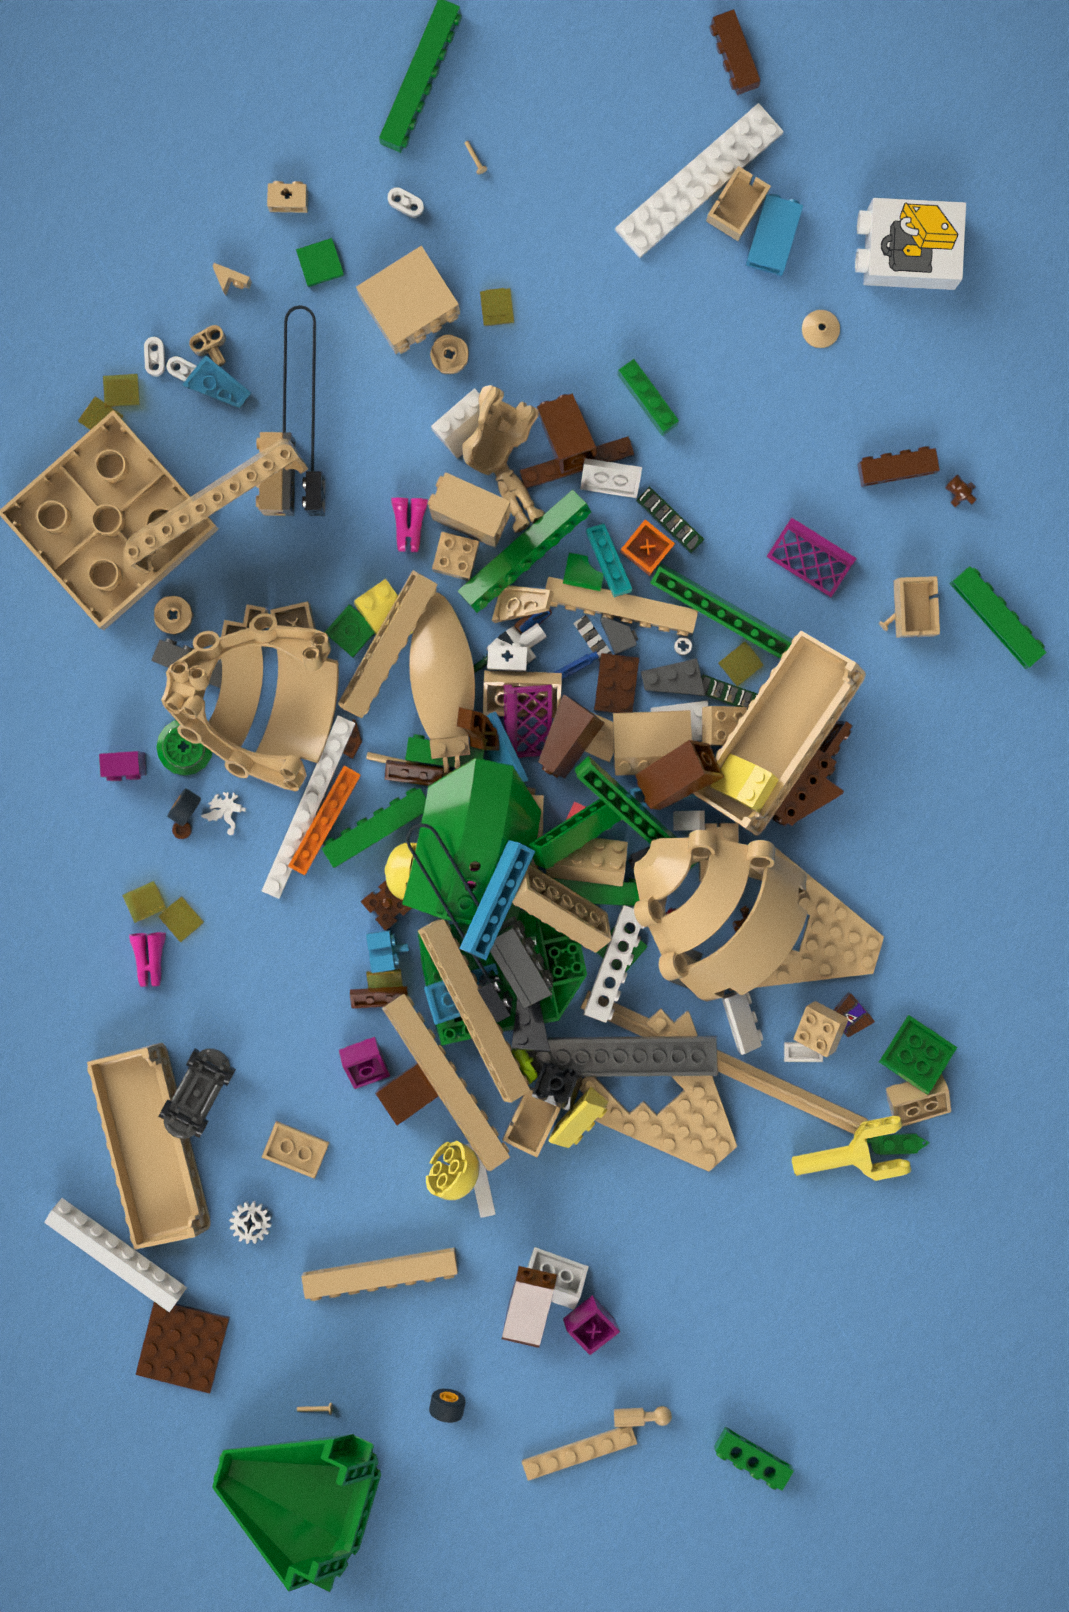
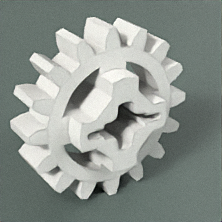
(258, 1222)

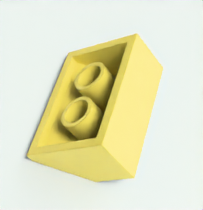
(581, 1118)

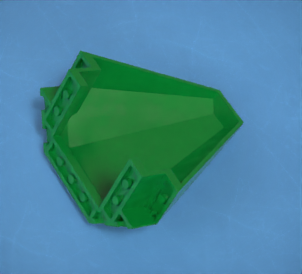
(302, 1503)

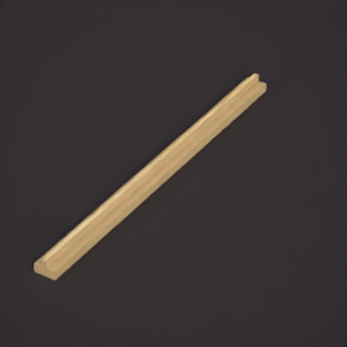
(749, 1074)

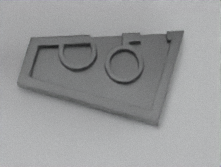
(675, 678)

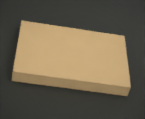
(295, 1149)

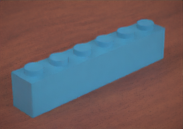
(497, 899)

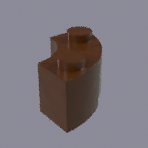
(479, 729)

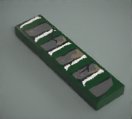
(670, 520)
(727, 692)

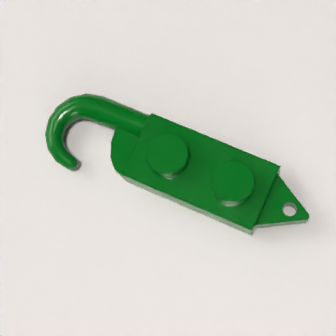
(897, 1143)

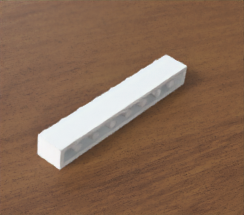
(115, 1254)

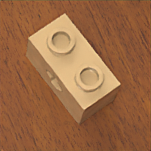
(297, 201)

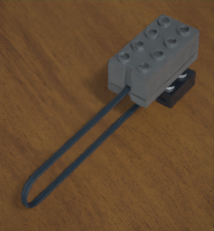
(512, 952)

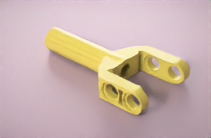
(857, 1153)

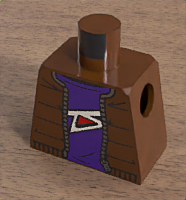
(855, 1012)

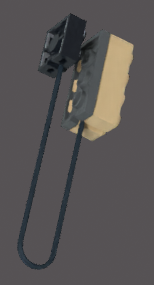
(278, 491)

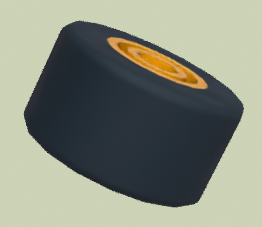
(184, 807)
(447, 1405)

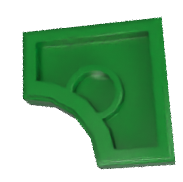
(581, 574)

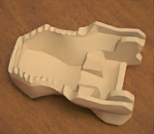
(497, 432)

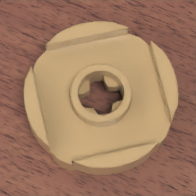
(459, 359)
(173, 604)

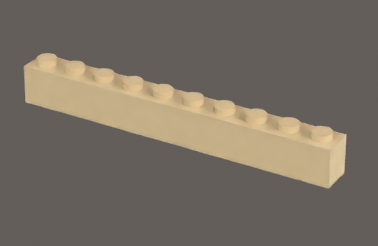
(473, 1010)
(446, 1082)

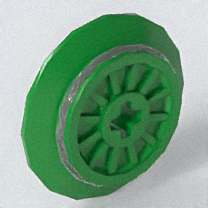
(174, 759)

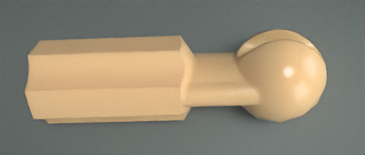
(638, 1417)

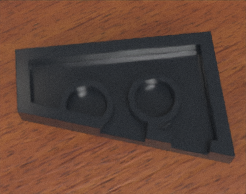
(530, 1029)

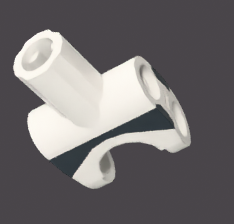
(528, 638)

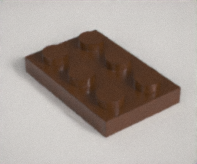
(616, 683)

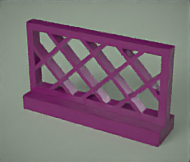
(824, 546)
(511, 717)

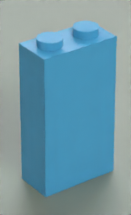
(774, 234)

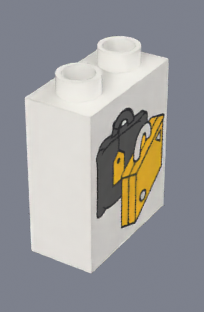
(912, 243)

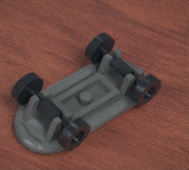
(196, 1093)

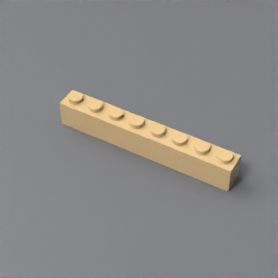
(625, 607)
(387, 644)
(379, 1273)

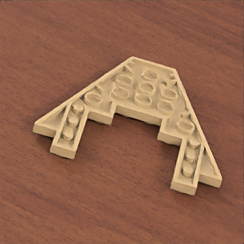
(834, 939)
(690, 1126)

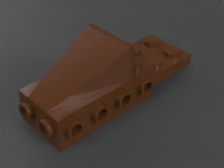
(812, 787)

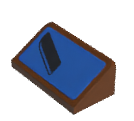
(530, 620)

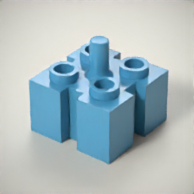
(384, 950)

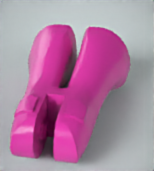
(400, 509)
(155, 946)

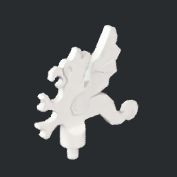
(227, 807)

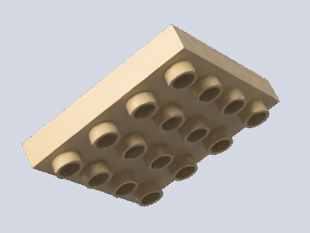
(87, 509)

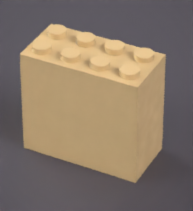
(408, 300)
(469, 509)

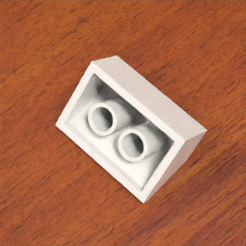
(458, 423)
(742, 1022)
(569, 1277)

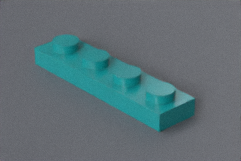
(608, 560)

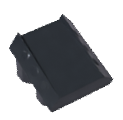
(557, 1086)

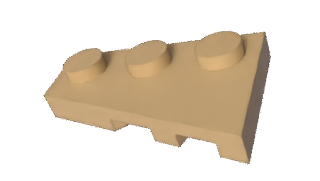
(521, 602)

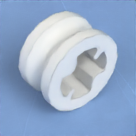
(687, 642)

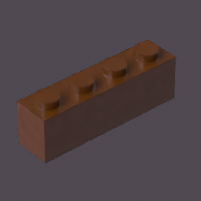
(734, 52)
(898, 467)

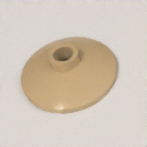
(817, 337)

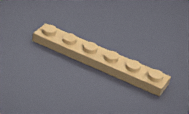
(578, 1452)

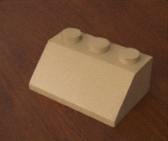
(914, 1105)

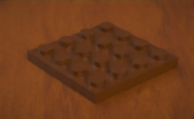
(183, 1346)

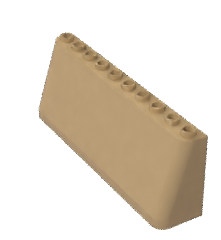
(143, 544)
(787, 723)
(151, 1166)

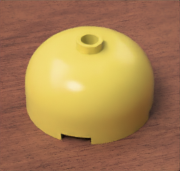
(398, 869)
(459, 1177)

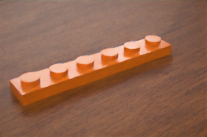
(324, 820)

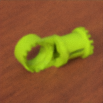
(525, 1066)

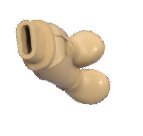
(511, 487)

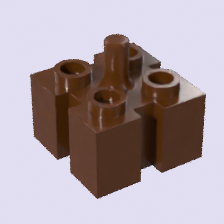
(385, 905)

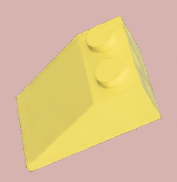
(376, 604)
(745, 782)

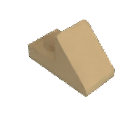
(226, 276)

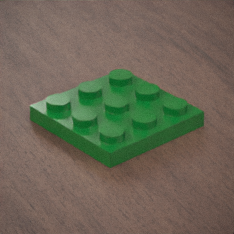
(917, 1054)

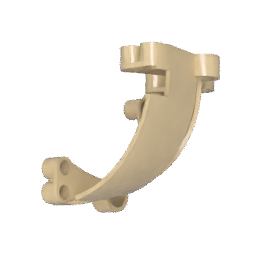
(301, 705)
(761, 940)

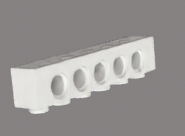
(619, 976)

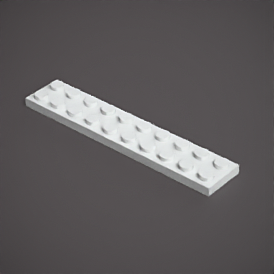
(698, 180)

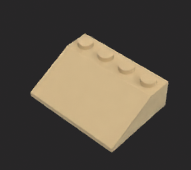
(647, 737)

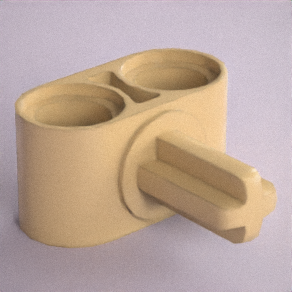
(210, 346)

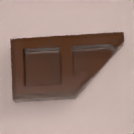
(354, 742)

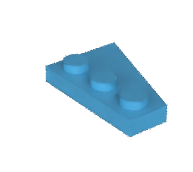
(216, 383)

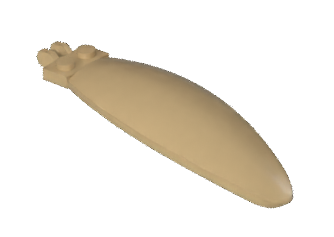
(442, 678)

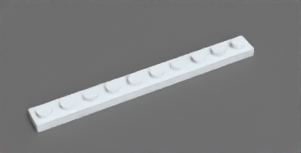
(309, 805)

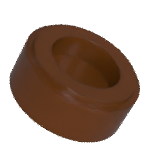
(182, 832)

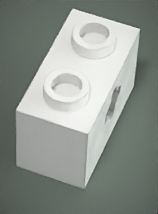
(517, 663)

